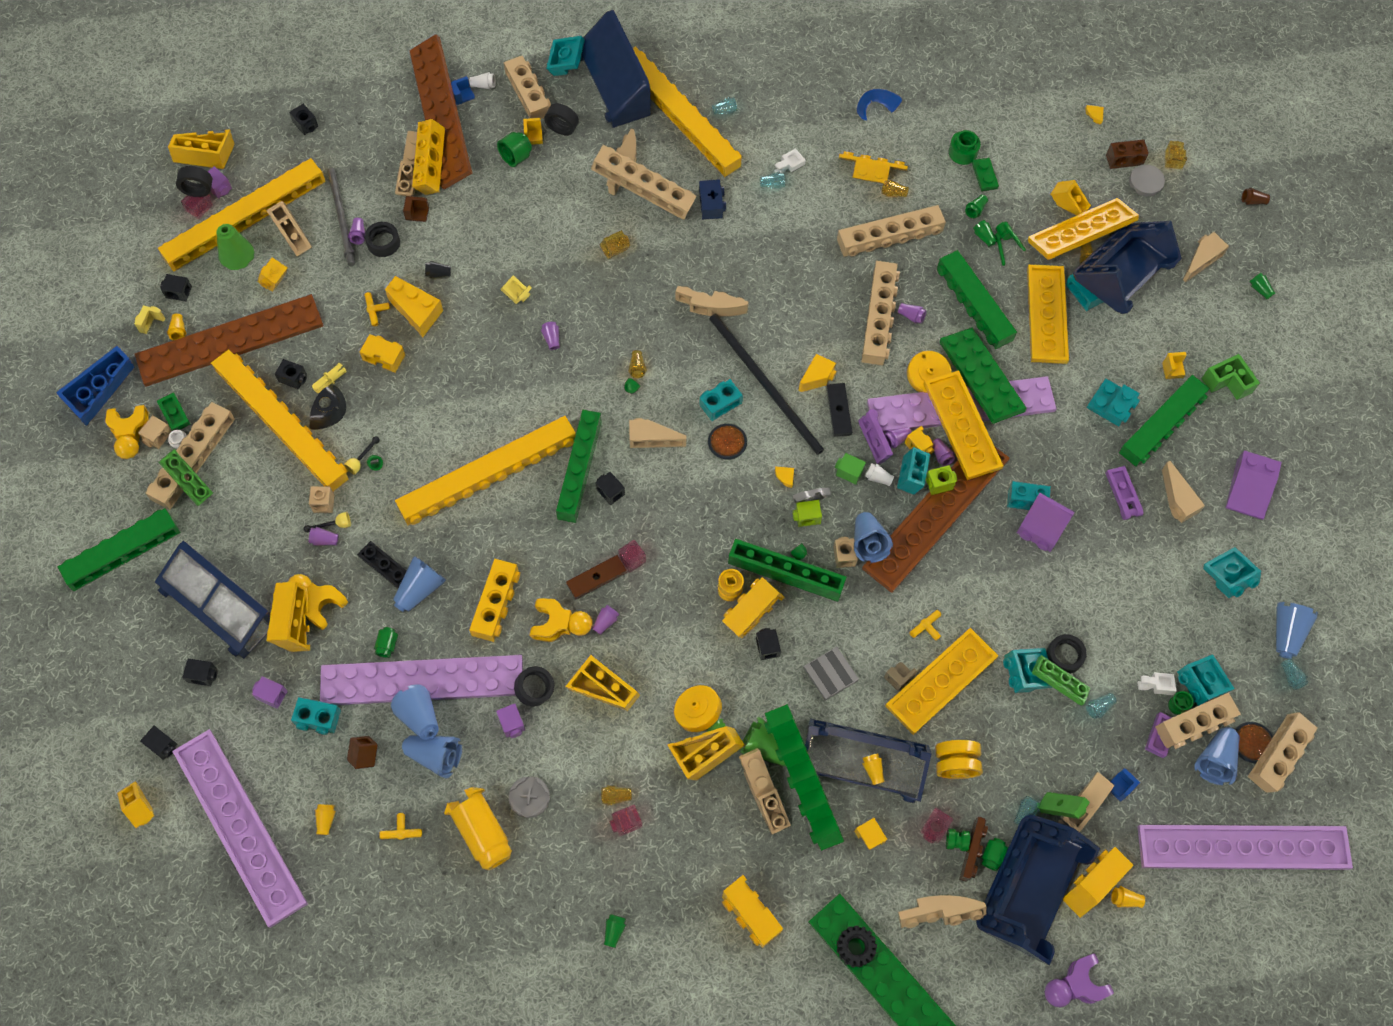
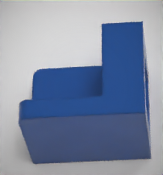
(462, 90)
(1123, 784)

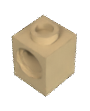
(155, 432)
(321, 499)
(844, 560)

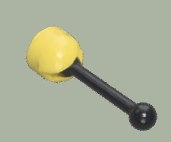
(353, 464)
(342, 520)

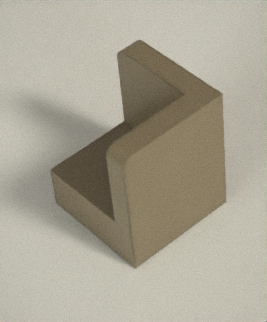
(899, 675)

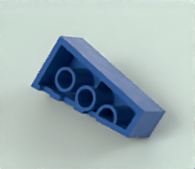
(96, 384)

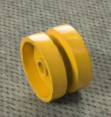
(958, 759)

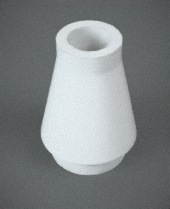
(483, 81)
(878, 474)

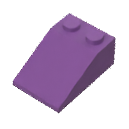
(1253, 484)
(1045, 522)

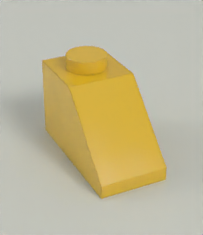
(1070, 197)
(818, 374)
(135, 805)

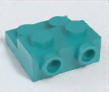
(565, 55)
(1114, 402)
(1233, 573)
(1020, 668)
(1205, 680)

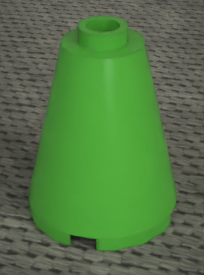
(233, 248)
(759, 738)

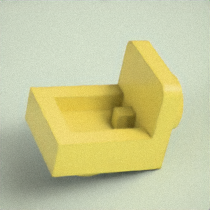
(516, 290)
(146, 316)

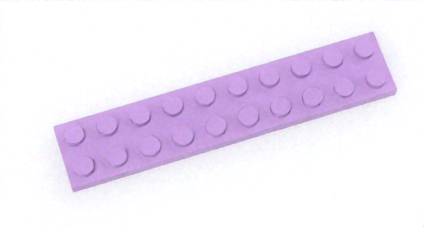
(917, 409)
(442, 678)
(240, 828)
(1244, 847)

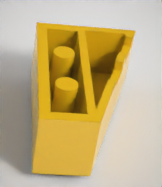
(752, 607)
(706, 751)

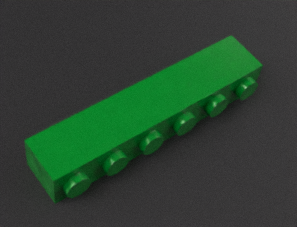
(976, 300)
(1164, 420)
(578, 466)
(118, 549)
(786, 570)

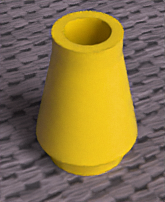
(176, 328)
(874, 768)
(324, 818)
(1126, 898)

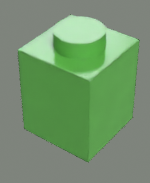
(850, 468)

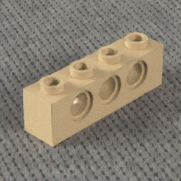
(526, 87)
(1223, 708)
(1273, 756)

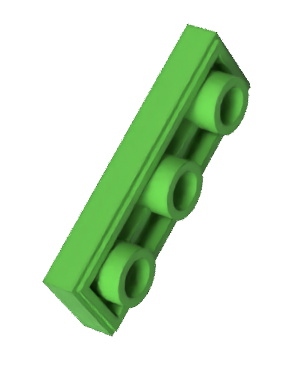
(177, 468)
(1061, 680)
(1063, 805)

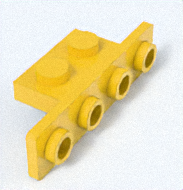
(871, 169)

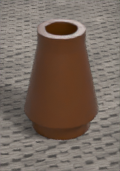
(1252, 197)

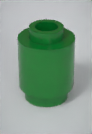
(385, 642)
(994, 854)

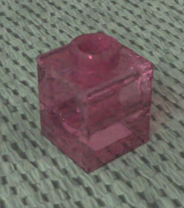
(632, 555)
(625, 820)
(942, 820)

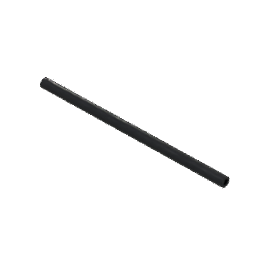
(767, 385)

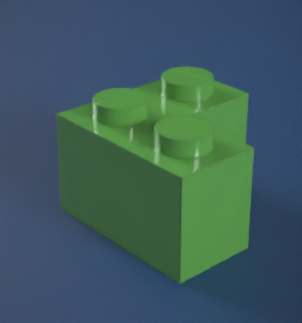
(1233, 374)

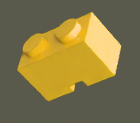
(382, 351)

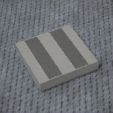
(831, 673)

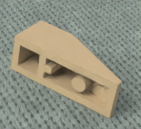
(289, 228)
(1208, 251)
(651, 434)
(1181, 497)

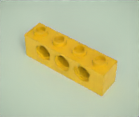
(428, 157)
(499, 571)

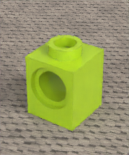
(937, 486)
(807, 513)

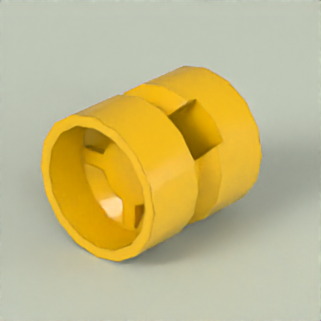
(730, 585)

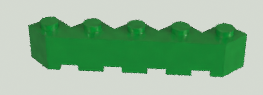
(803, 777)

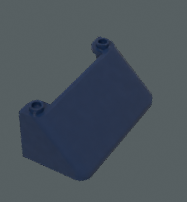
(616, 71)
(1128, 262)
(1033, 884)

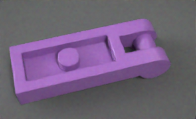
(875, 436)
(1124, 492)

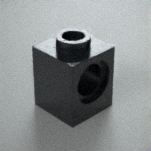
(303, 119)
(176, 287)
(288, 368)
(610, 488)
(768, 644)
(199, 672)
(159, 743)

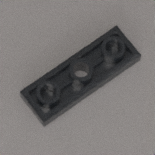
(838, 400)
(376, 558)

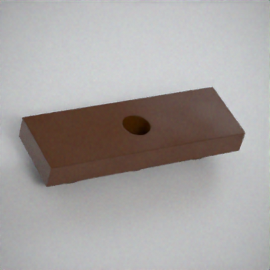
(606, 571)
(978, 832)

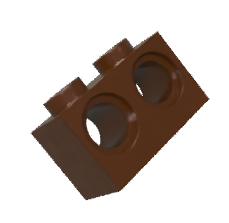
(1127, 154)

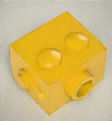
(272, 274)

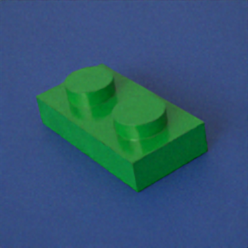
(985, 174)
(173, 412)

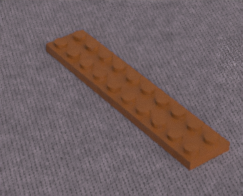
(440, 105)
(237, 336)
(926, 527)

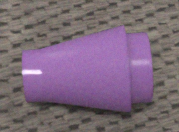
(357, 231)
(913, 313)
(551, 334)
(897, 436)
(943, 453)
(322, 537)
(605, 619)

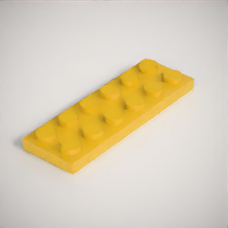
(1083, 228)
(1047, 314)
(963, 425)
(941, 681)

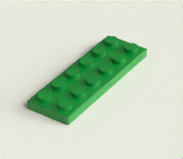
(982, 375)

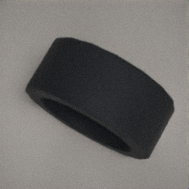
(565, 113)
(197, 174)
(382, 227)
(1076, 643)
(547, 679)

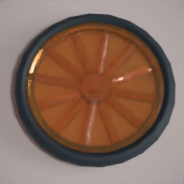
(727, 441)
(1252, 740)

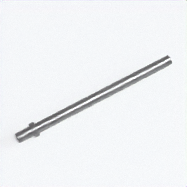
(348, 253)

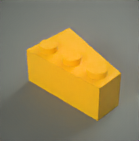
(202, 150)
(414, 304)
(288, 617)
(603, 685)
(1098, 881)
(751, 912)

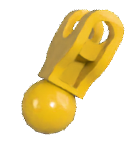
(127, 430)
(318, 597)
(560, 621)

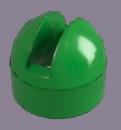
(631, 386)
(374, 465)
(799, 552)

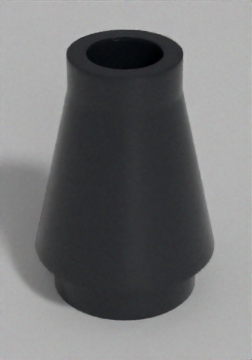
(435, 270)

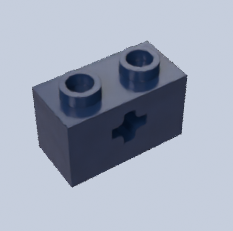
(711, 199)

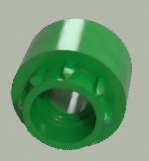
(964, 147)
(514, 148)

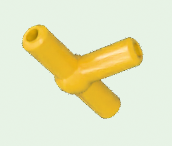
(372, 309)
(925, 624)
(400, 833)

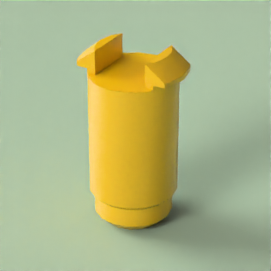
(480, 829)

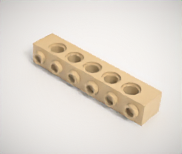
(634, 183)
(897, 224)
(882, 273)
(201, 450)

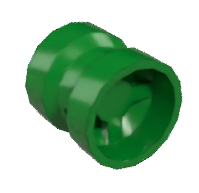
(1183, 699)
(957, 839)

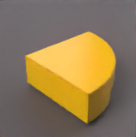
(1095, 113)
(785, 475)

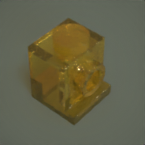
(1175, 155)
(609, 244)

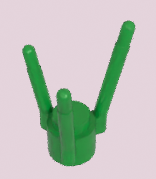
(1005, 232)

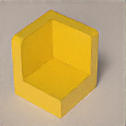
(533, 130)
(1173, 365)
(871, 834)

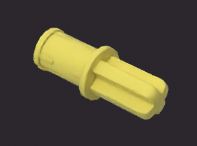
(329, 378)

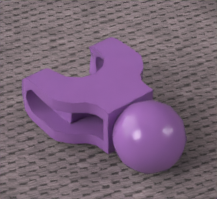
(1076, 985)

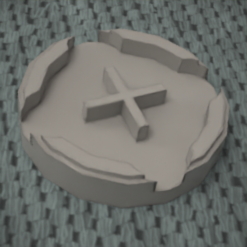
(1147, 180)
(815, 494)
(529, 797)

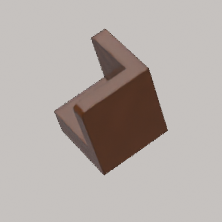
(416, 209)
(362, 752)

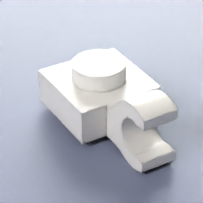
(791, 161)
(1160, 682)

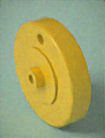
(925, 367)
(697, 708)

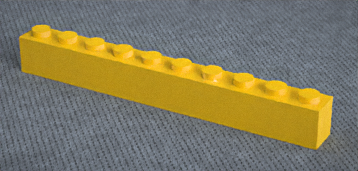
(689, 119)
(242, 213)
(280, 421)
(485, 471)

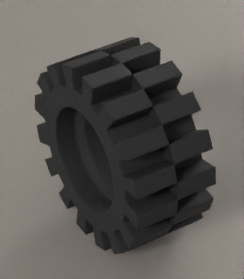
(868, 940)

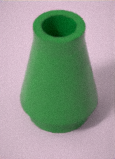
(975, 207)
(985, 233)
(1262, 285)
(614, 928)

